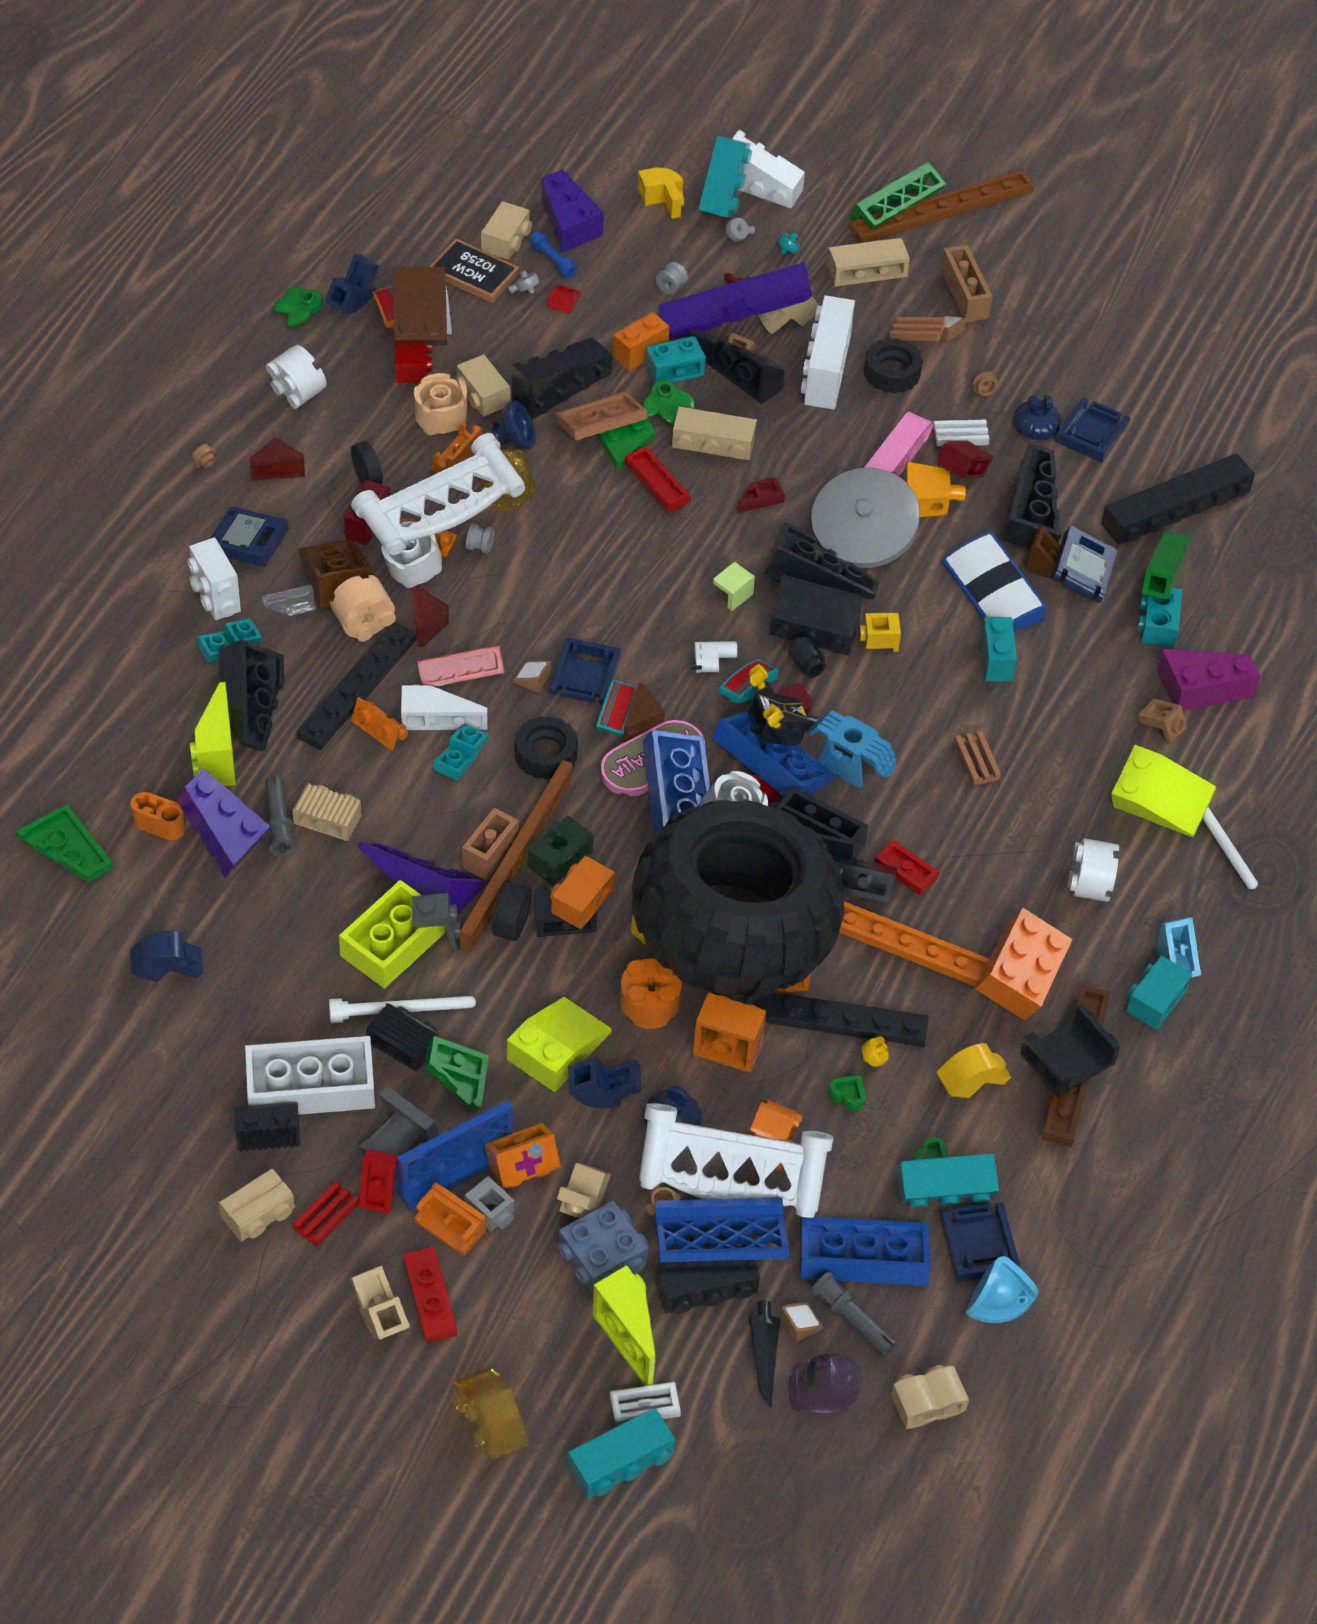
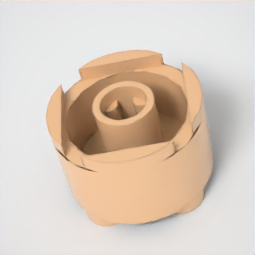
(440, 404)
(362, 607)

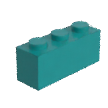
(725, 176)
(947, 1180)
(621, 1453)

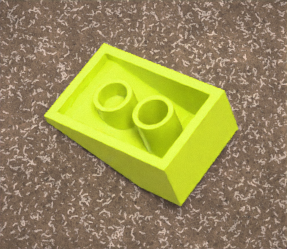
(213, 740)
(1162, 792)
(555, 1040)
(624, 1316)

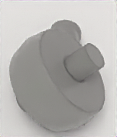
(738, 229)
(524, 283)

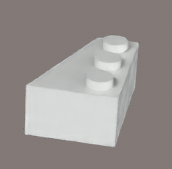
(771, 176)

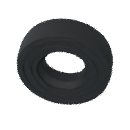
(366, 462)

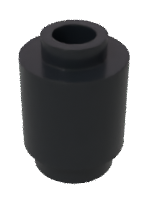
(807, 657)

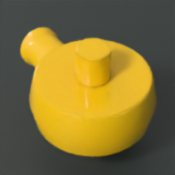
(875, 1051)

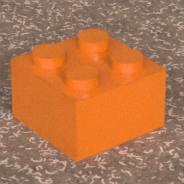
(729, 1032)

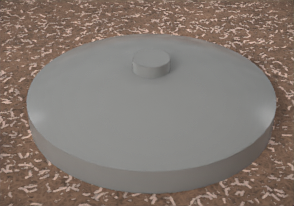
(866, 517)

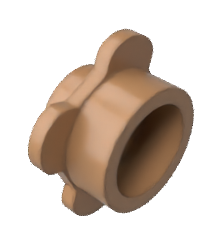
(661, 1194)

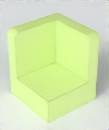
(736, 583)

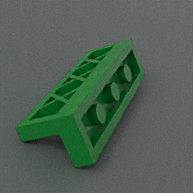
(898, 191)

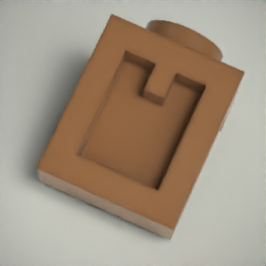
(1164, 716)

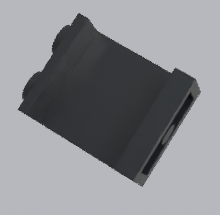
(1071, 1052)

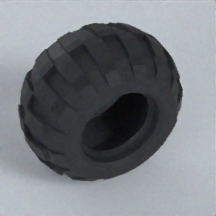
(731, 942)

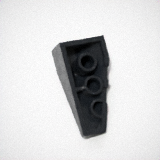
(801, 558)
(252, 686)

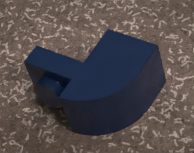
(355, 289)
(163, 953)
(602, 1086)

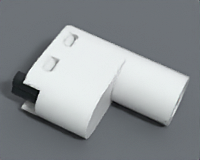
(708, 655)

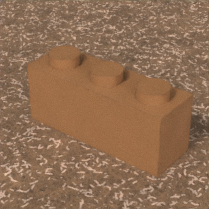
(966, 283)

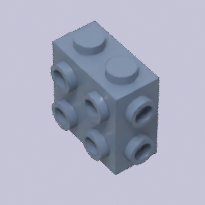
(602, 1245)

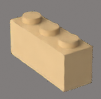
(868, 262)
(714, 433)

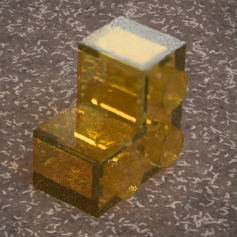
(492, 1408)

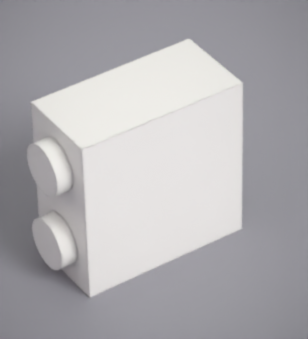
(214, 579)

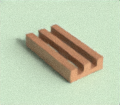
(918, 328)
(971, 740)

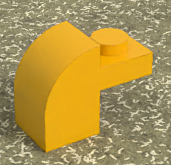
(661, 186)
(972, 1069)

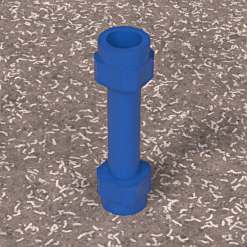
(565, 266)

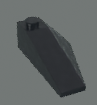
(744, 368)

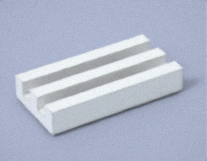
(971, 430)
(620, 1417)

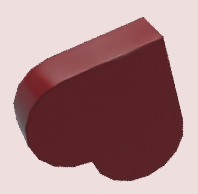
(798, 692)

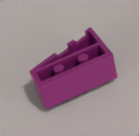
(1206, 678)

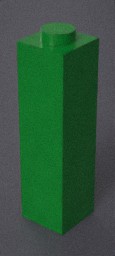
(1166, 565)

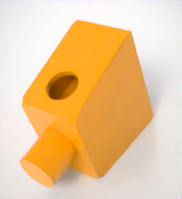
(932, 488)

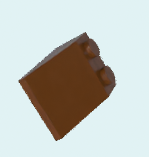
(419, 306)
(331, 565)

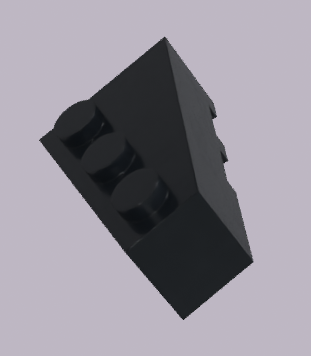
(838, 830)

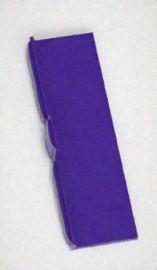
(737, 301)

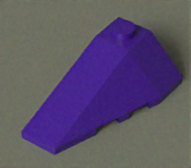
(423, 874)

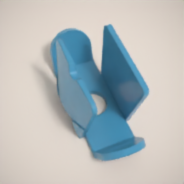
(857, 740)

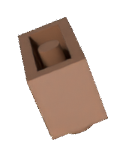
(489, 844)

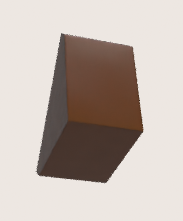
(1043, 554)
(643, 714)

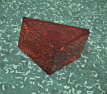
(277, 461)
(430, 615)

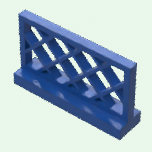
(451, 1165)
(730, 1217)

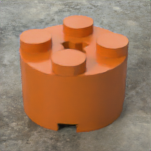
(649, 993)
(775, 1122)

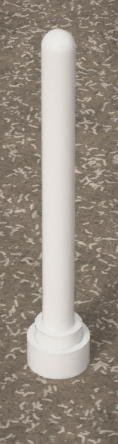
(1229, 849)
(342, 1010)

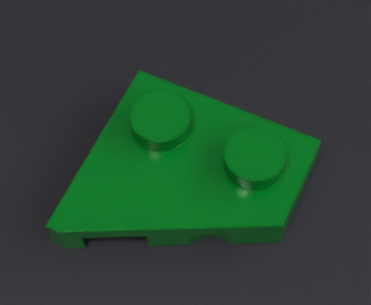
(626, 440)
(458, 1069)

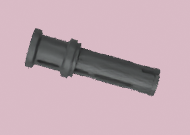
(280, 824)
(843, 1304)

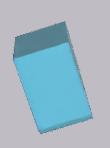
(1179, 945)

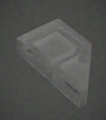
(291, 601)

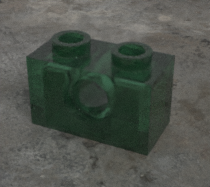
(559, 850)

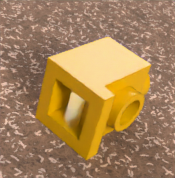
(881, 631)

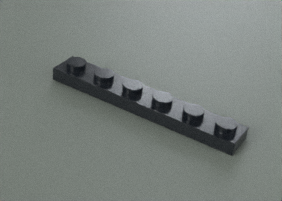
(357, 683)
(843, 1018)

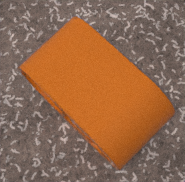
(158, 815)

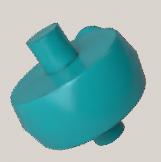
(788, 243)

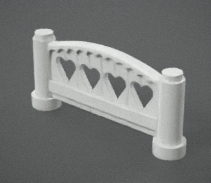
(385, 514)
(668, 1138)

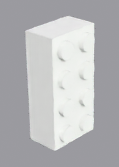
(827, 352)
(313, 1073)

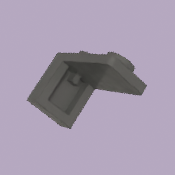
(437, 911)

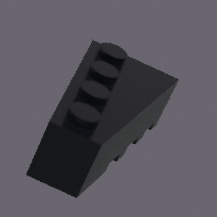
(559, 376)
(1033, 498)

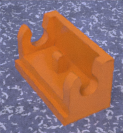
(458, 450)
(450, 1219)

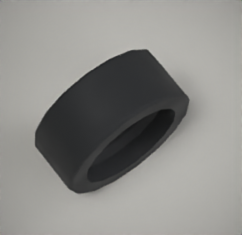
(512, 911)

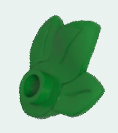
(298, 305)
(667, 403)

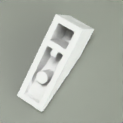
(438, 710)

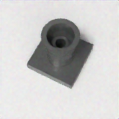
(402, 1128)

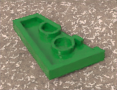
(67, 843)

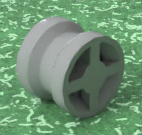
(672, 278)
(480, 538)

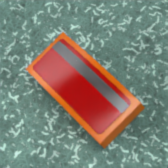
(384, 302)

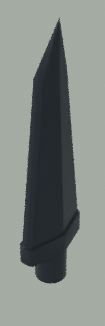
(765, 1342)

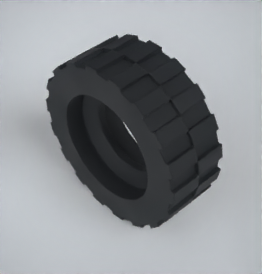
(893, 380)
(541, 729)

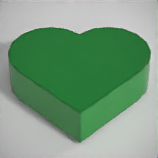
(848, 1091)
(931, 1148)

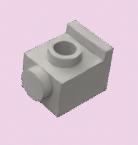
(488, 1197)

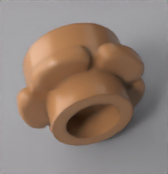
(988, 387)
(204, 456)

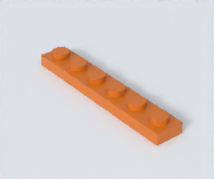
(912, 944)

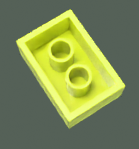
(384, 937)

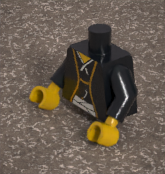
(776, 716)

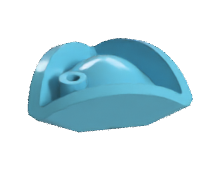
(1002, 1293)

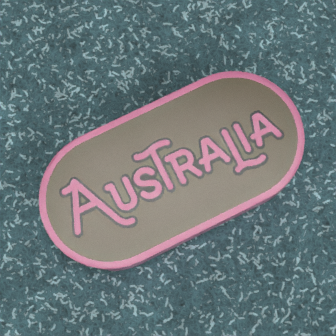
(624, 766)

